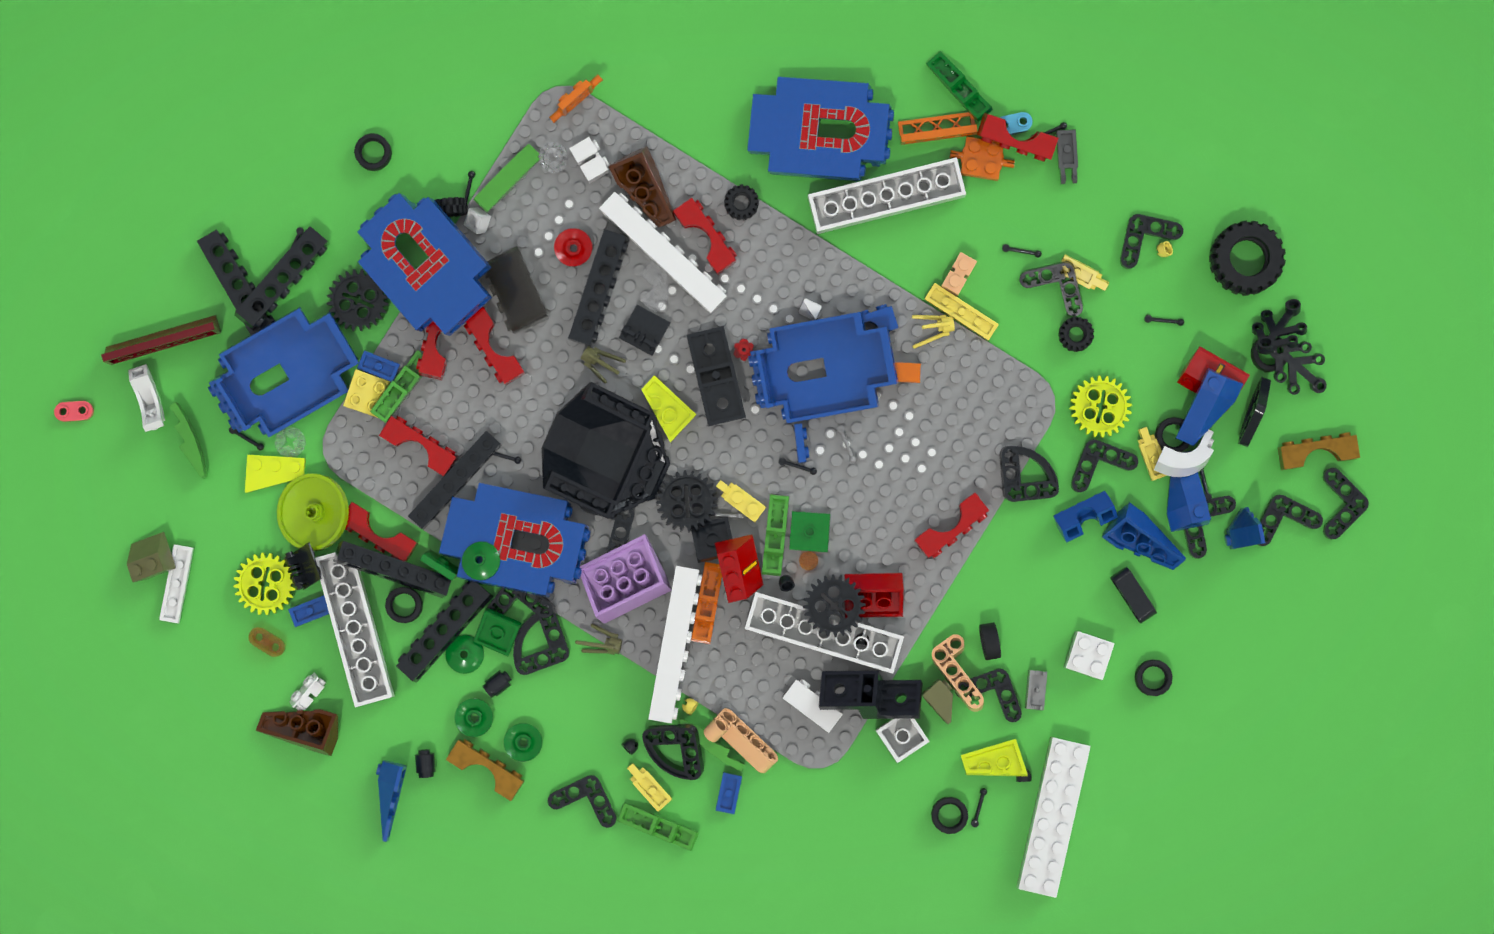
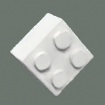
(1089, 655)
(902, 737)

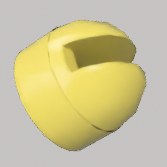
(1164, 249)
(690, 707)

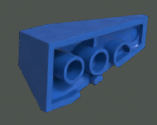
(1211, 401)
(1187, 503)
(1244, 530)
(1139, 534)
(390, 785)

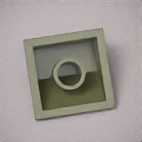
(150, 558)
(940, 699)

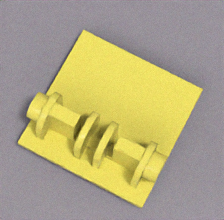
(364, 392)

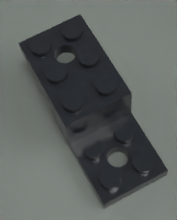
(716, 376)
(870, 694)

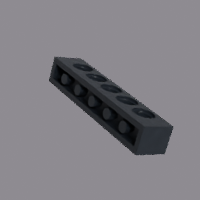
(309, 239)
(608, 240)
(208, 245)
(454, 480)
(392, 569)
(442, 642)

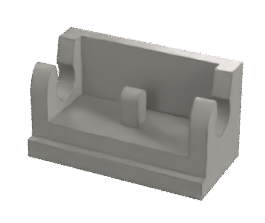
(1036, 690)

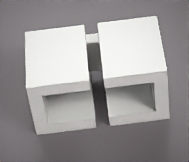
(585, 151)

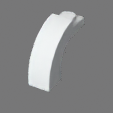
(147, 397)
(1185, 464)

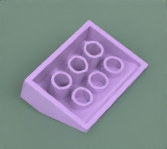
(624, 579)

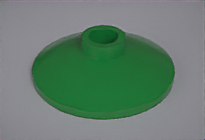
(489, 564)
(471, 662)
(463, 717)
(515, 749)

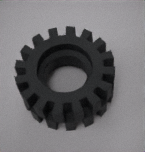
(453, 206)
(745, 213)
(1070, 344)

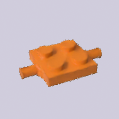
(570, 101)
(981, 159)

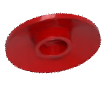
(566, 240)

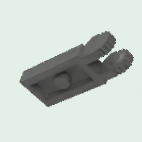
(1067, 154)

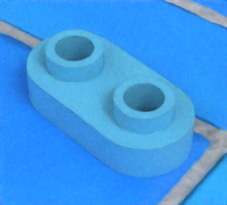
(1014, 124)

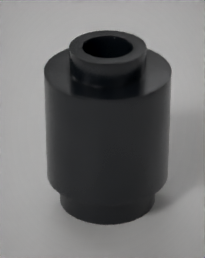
(497, 683)
(425, 763)

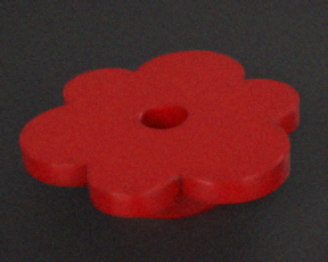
(738, 353)

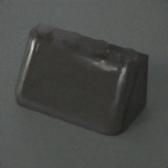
(515, 291)

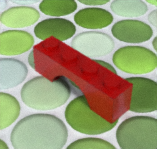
(995, 129)
(691, 215)
(432, 363)
(507, 367)
(397, 432)
(971, 510)
(399, 546)

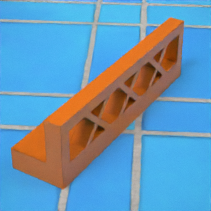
(924, 136)

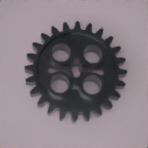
(350, 316)
(704, 500)
(846, 592)

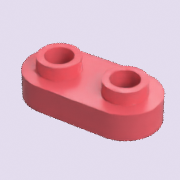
(73, 411)

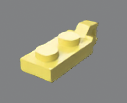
(1085, 274)
(1150, 452)
(741, 500)
(649, 787)

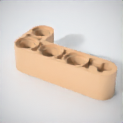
(960, 676)
(742, 739)

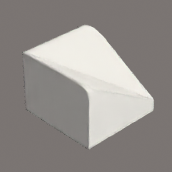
(477, 220)
(810, 309)

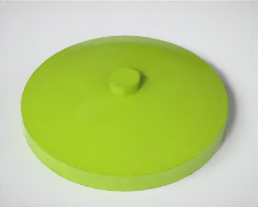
(312, 511)

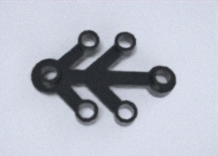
(1267, 345)
(1295, 364)

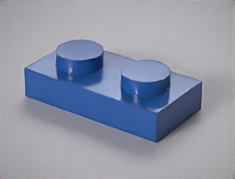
(378, 366)
(800, 435)
(309, 611)
(728, 793)

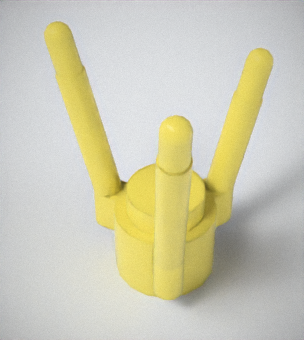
(943, 324)

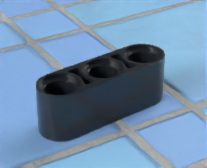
(1133, 595)

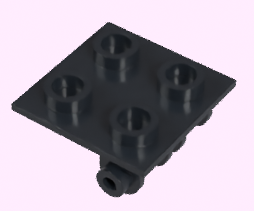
(644, 330)
(306, 567)

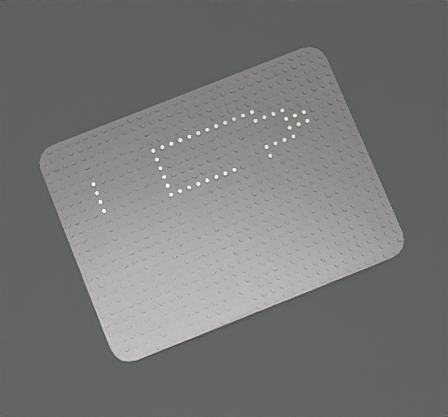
(913, 453)

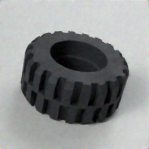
(1265, 240)

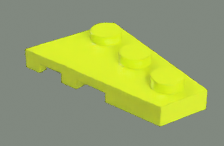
(668, 408)
(271, 471)
(995, 760)

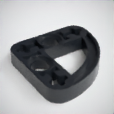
(1255, 411)
(1015, 483)
(553, 645)
(680, 738)

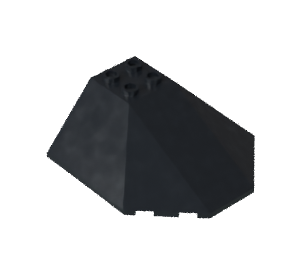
(604, 453)

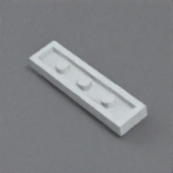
(176, 584)

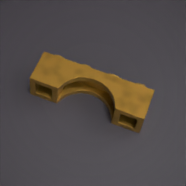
(1342, 448)
(506, 782)

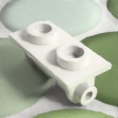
(310, 685)

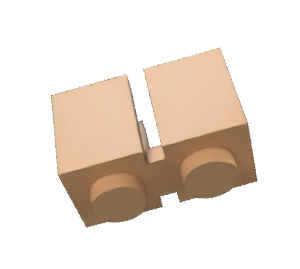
(962, 268)

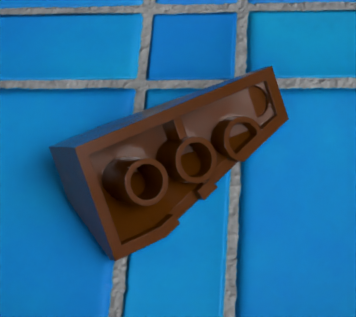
(642, 181)
(308, 729)

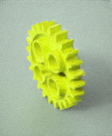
(1117, 410)
(247, 581)

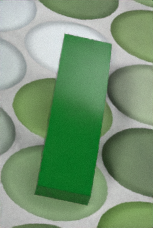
(959, 86)

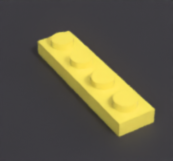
(961, 311)

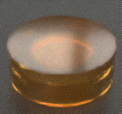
(808, 560)

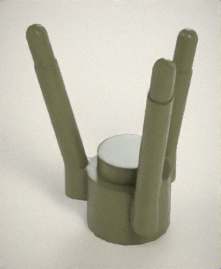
(590, 356)
(611, 645)

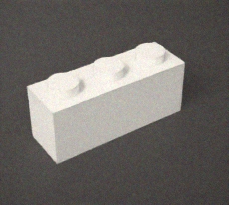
(808, 703)

